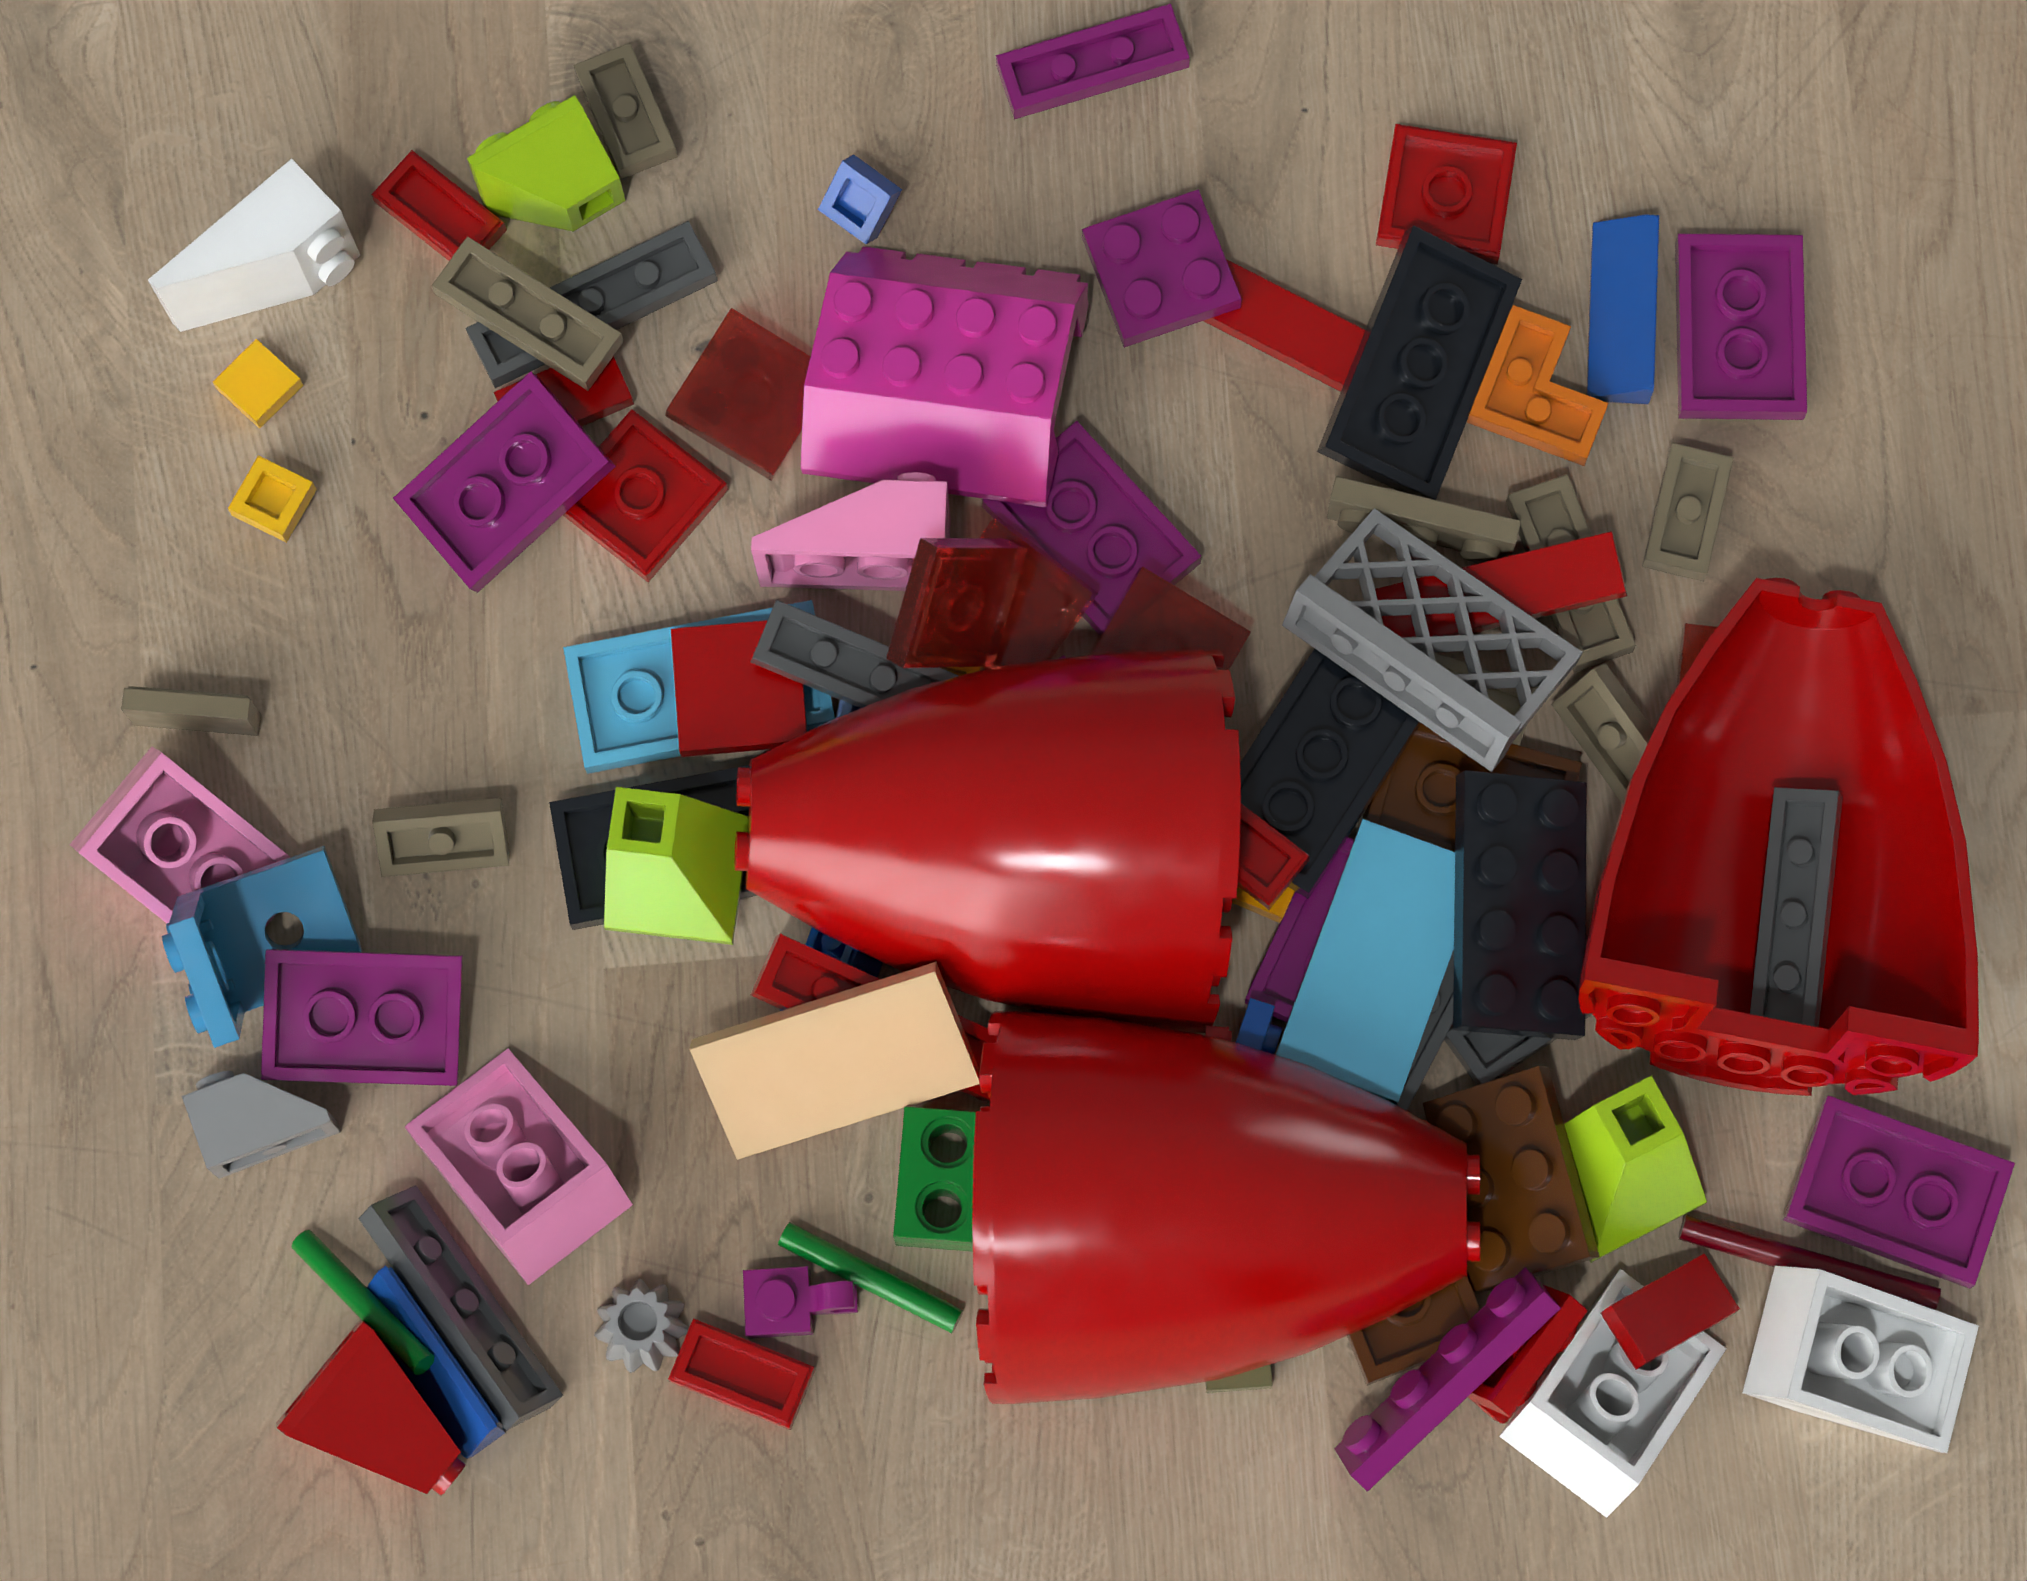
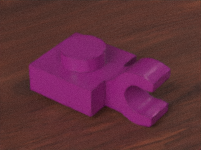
(784, 1302)

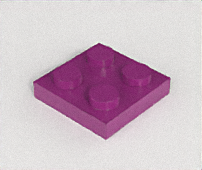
(1161, 268)

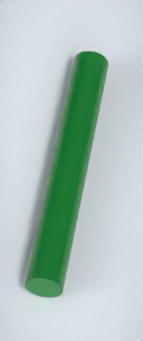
(870, 1277)
(363, 1302)

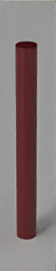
(1781, 1254)

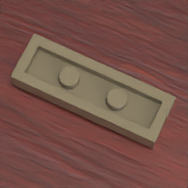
(527, 313)
(1552, 517)
(1473, 532)

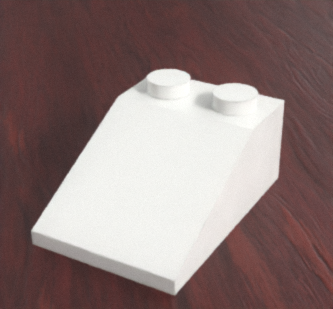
(262, 253)
(1860, 1357)
(1600, 1419)

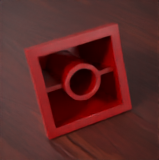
(373, 1417)

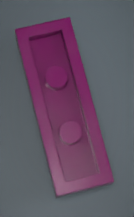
(1092, 61)

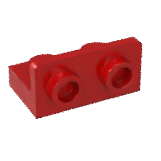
(1518, 1376)

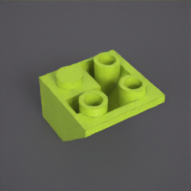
(548, 170)
(672, 867)
(1632, 1166)

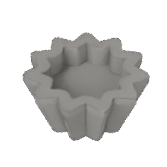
(641, 1326)

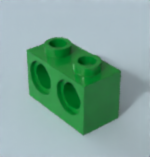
(926, 1178)

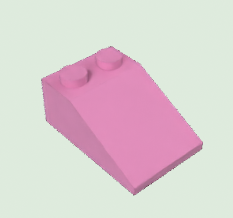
(856, 540)
(170, 836)
(519, 1166)

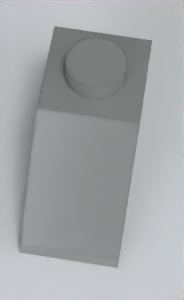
(250, 1121)

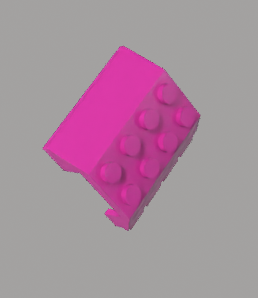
(940, 373)

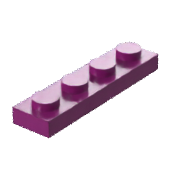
(1446, 1379)

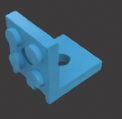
(224, 940)

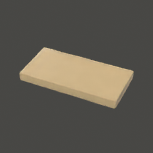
(836, 1061)

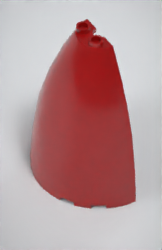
(1796, 701)
(1024, 829)
(1191, 1208)

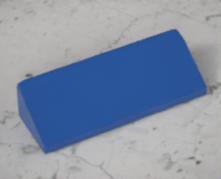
(1623, 309)
(445, 1384)

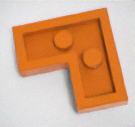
(1522, 401)

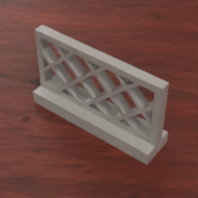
(1406, 667)

